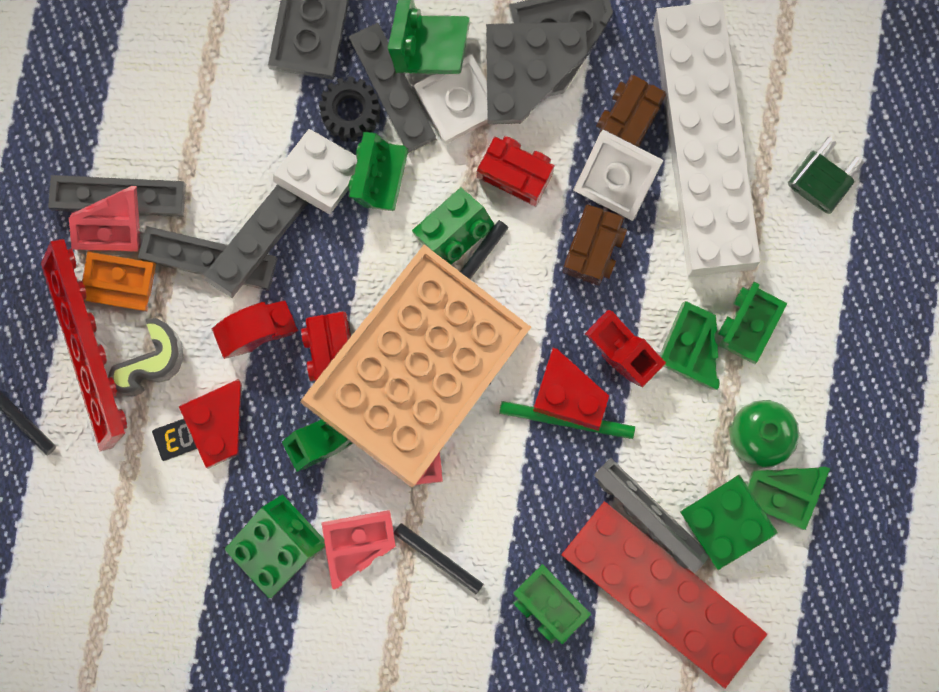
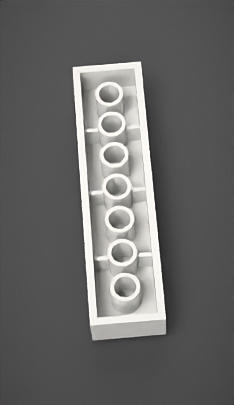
(706, 139)

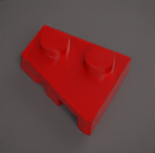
(570, 394)
(215, 423)

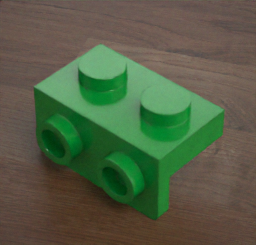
(378, 173)
(454, 226)
(752, 323)
(551, 604)

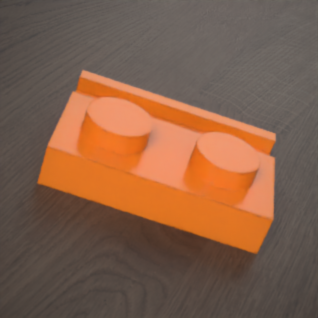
(118, 281)

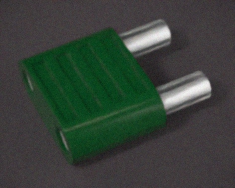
(822, 180)

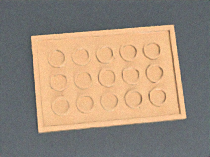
(416, 366)

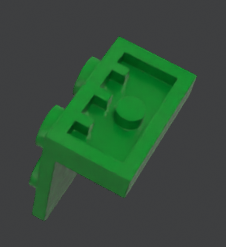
(427, 42)
(275, 545)

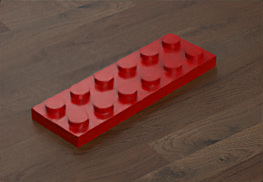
(85, 354)
(664, 594)

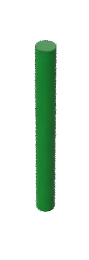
(527, 412)

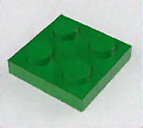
(729, 522)

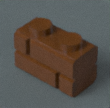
(633, 111)
(594, 244)

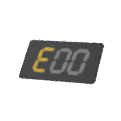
(173, 440)

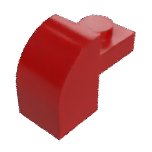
(252, 327)
(623, 350)

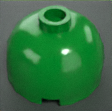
(764, 433)

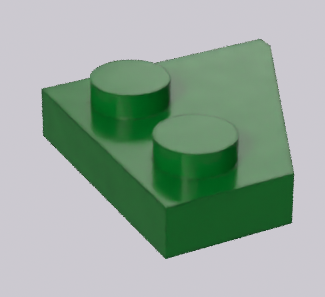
(692, 346)
(788, 493)

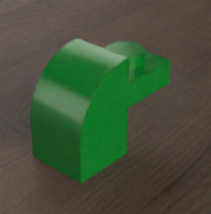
(314, 444)

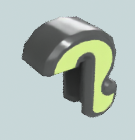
(153, 366)

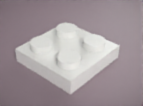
(455, 100)
(317, 171)
(618, 175)

